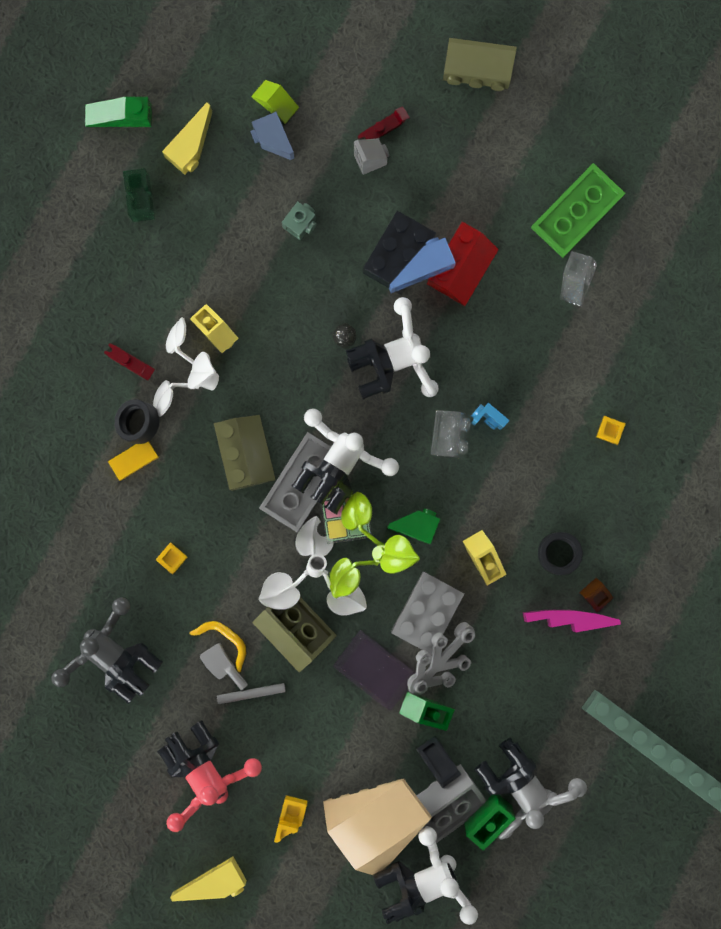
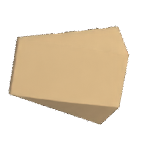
(375, 824)

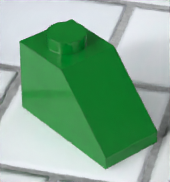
(417, 525)
(426, 711)

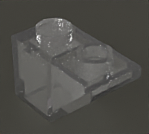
(577, 278)

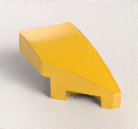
(291, 817)

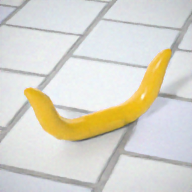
(229, 634)

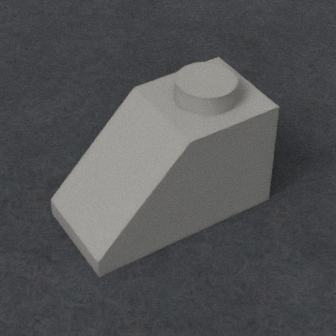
(370, 154)

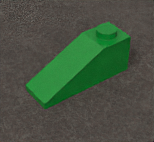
(119, 113)

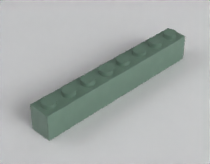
(654, 748)

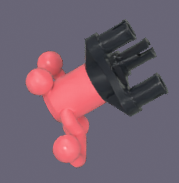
(200, 772)

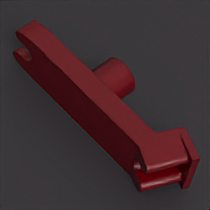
(386, 125)
(130, 362)

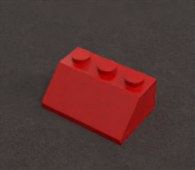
(472, 256)

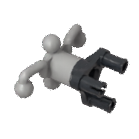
(525, 788)

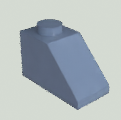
(271, 136)

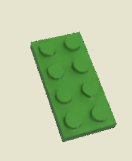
(578, 210)

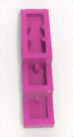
(579, 620)

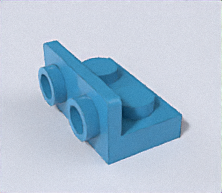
(493, 417)

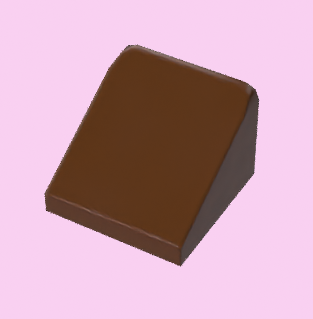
(596, 594)

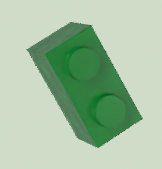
(489, 821)

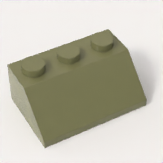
(479, 64)
(244, 452)
(295, 633)

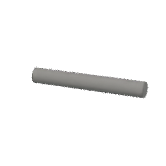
(251, 693)

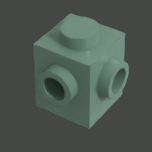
(300, 220)

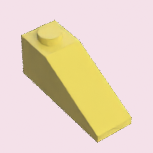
(187, 146)
(216, 883)

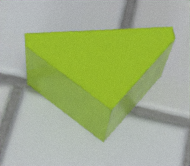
(275, 99)

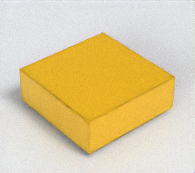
(610, 430)
(171, 558)

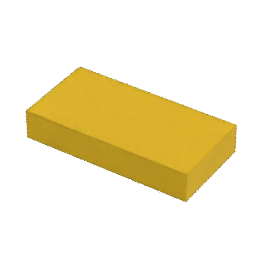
(132, 460)

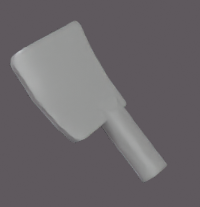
(220, 665)

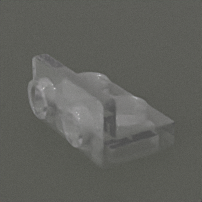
(450, 434)

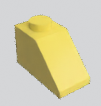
(214, 328)
(484, 557)

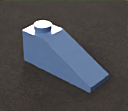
(428, 262)

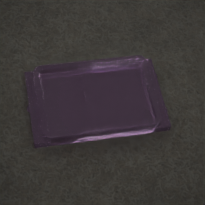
(374, 670)

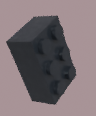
(396, 249)

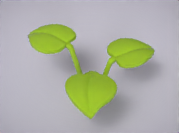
(393, 557)

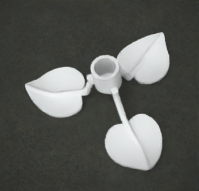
(201, 374)
(280, 591)

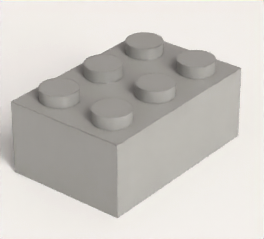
(427, 612)

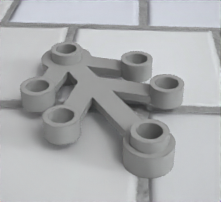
(423, 678)

